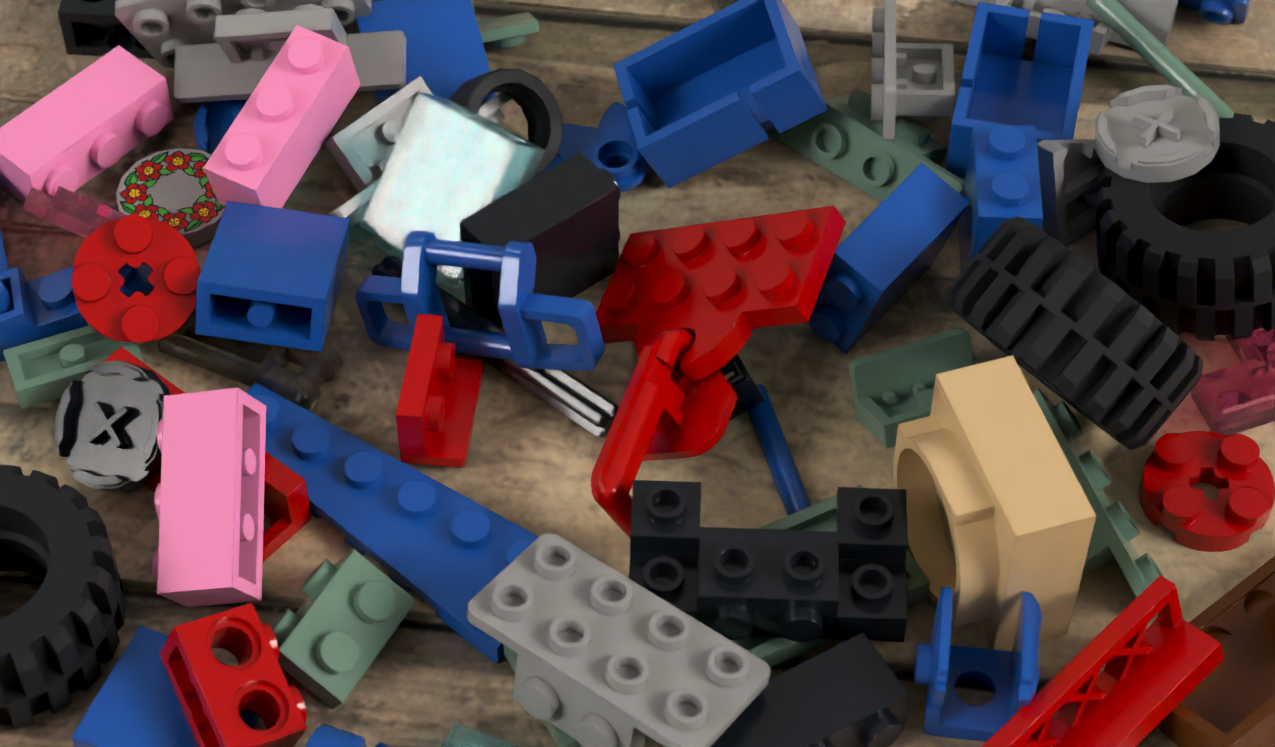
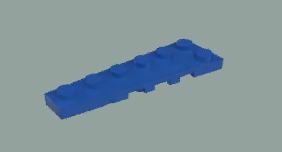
(397, 515)

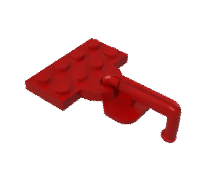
(694, 302)

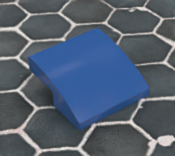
(440, 43)
(139, 702)

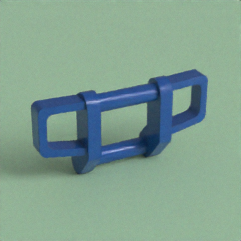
(517, 305)

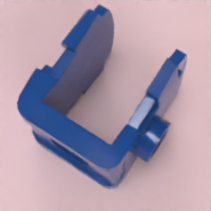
(1009, 674)

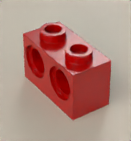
(217, 692)

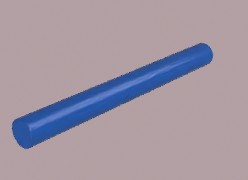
(778, 455)

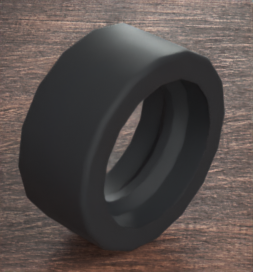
(531, 95)

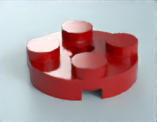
(134, 243)
(1211, 458)

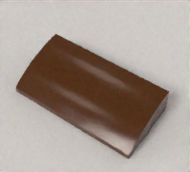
(1238, 697)

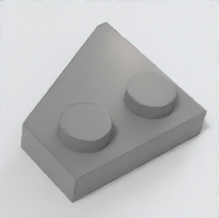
(1068, 187)

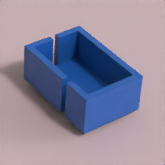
(718, 88)
(1013, 91)

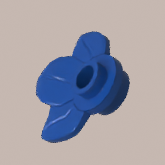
(607, 147)

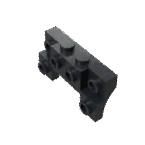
(776, 579)

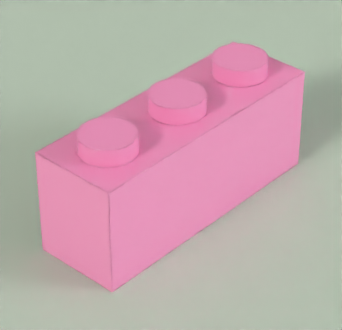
(284, 121)
(83, 126)
(210, 498)

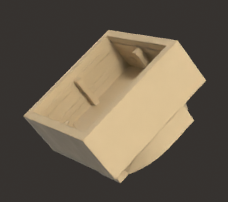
(993, 502)

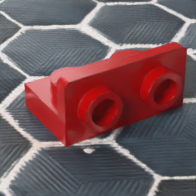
(437, 398)

